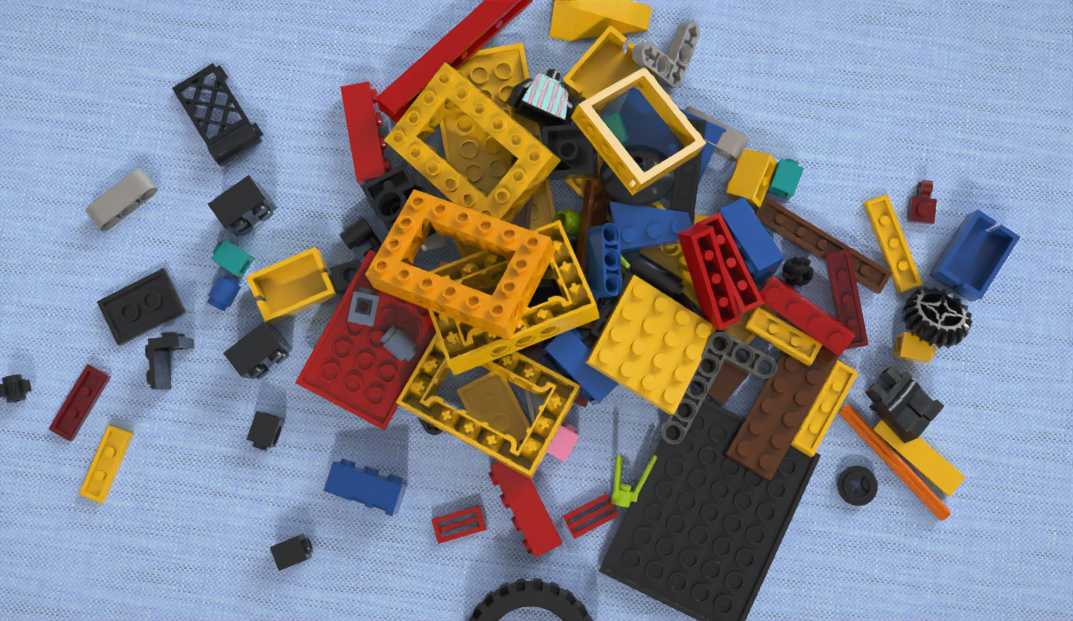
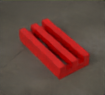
(571, 526)
(438, 530)

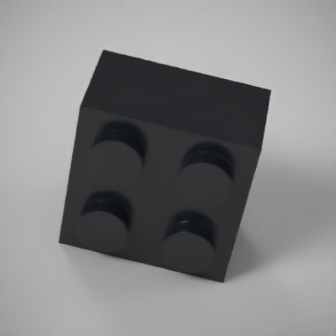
(576, 152)
(242, 206)
(258, 351)

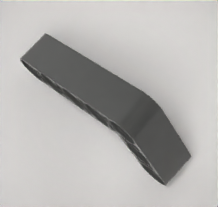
(705, 379)

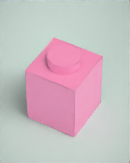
(563, 442)

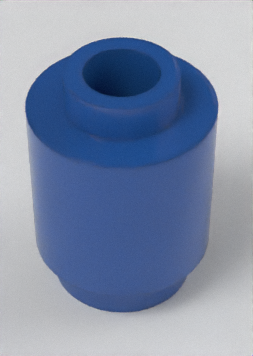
(224, 292)

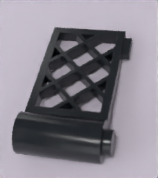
(236, 137)
(651, 273)

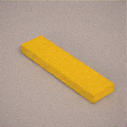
(892, 243)
(824, 408)
(923, 459)

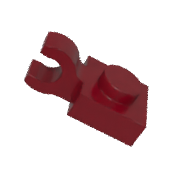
(922, 208)

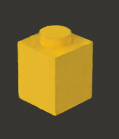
(910, 349)

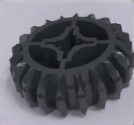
(936, 317)

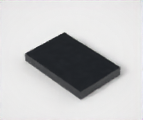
(141, 306)

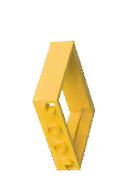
(611, 148)

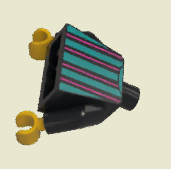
(542, 100)

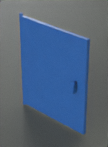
(648, 129)

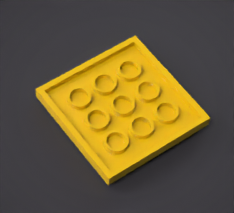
(651, 345)

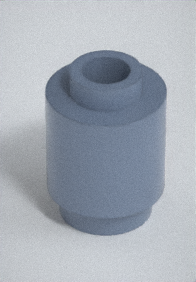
(399, 343)

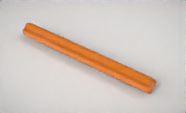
(894, 462)

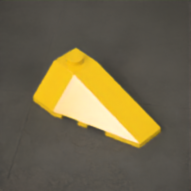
(590, 18)

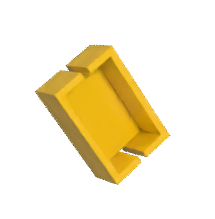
(601, 67)
(292, 286)

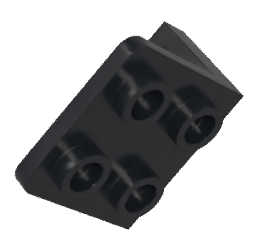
(159, 358)

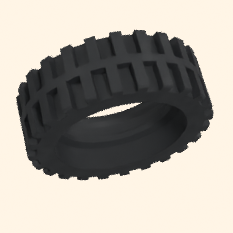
(530, 594)

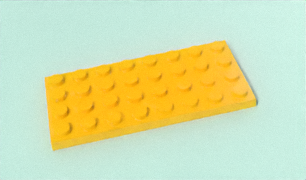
(474, 149)

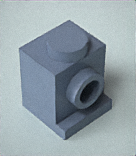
(363, 317)

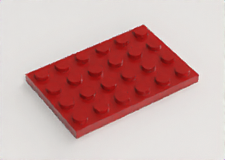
(350, 359)

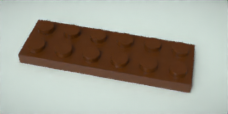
(779, 412)

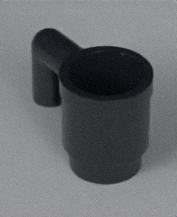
(359, 233)

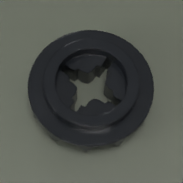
(868, 482)

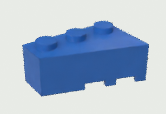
(646, 226)
(752, 240)
(366, 486)

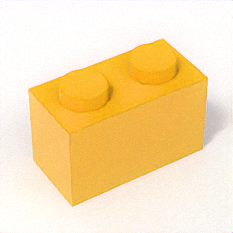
(751, 177)

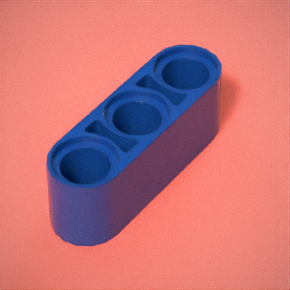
(604, 260)

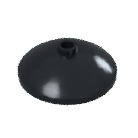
(646, 159)

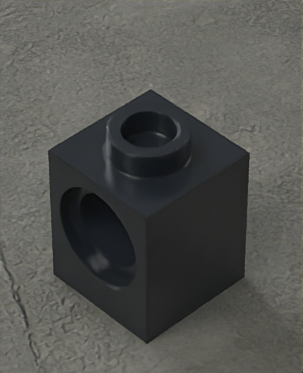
(339, 274)
(265, 430)
(291, 551)

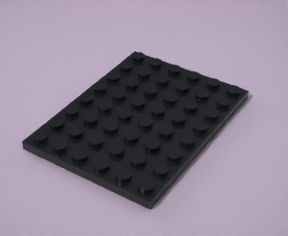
(706, 522)

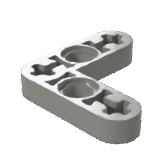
(671, 68)

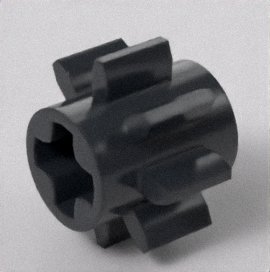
(797, 271)
(14, 388)

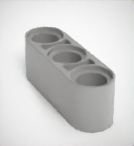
(730, 143)
(121, 200)

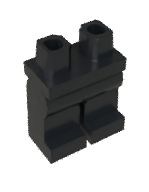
(902, 404)

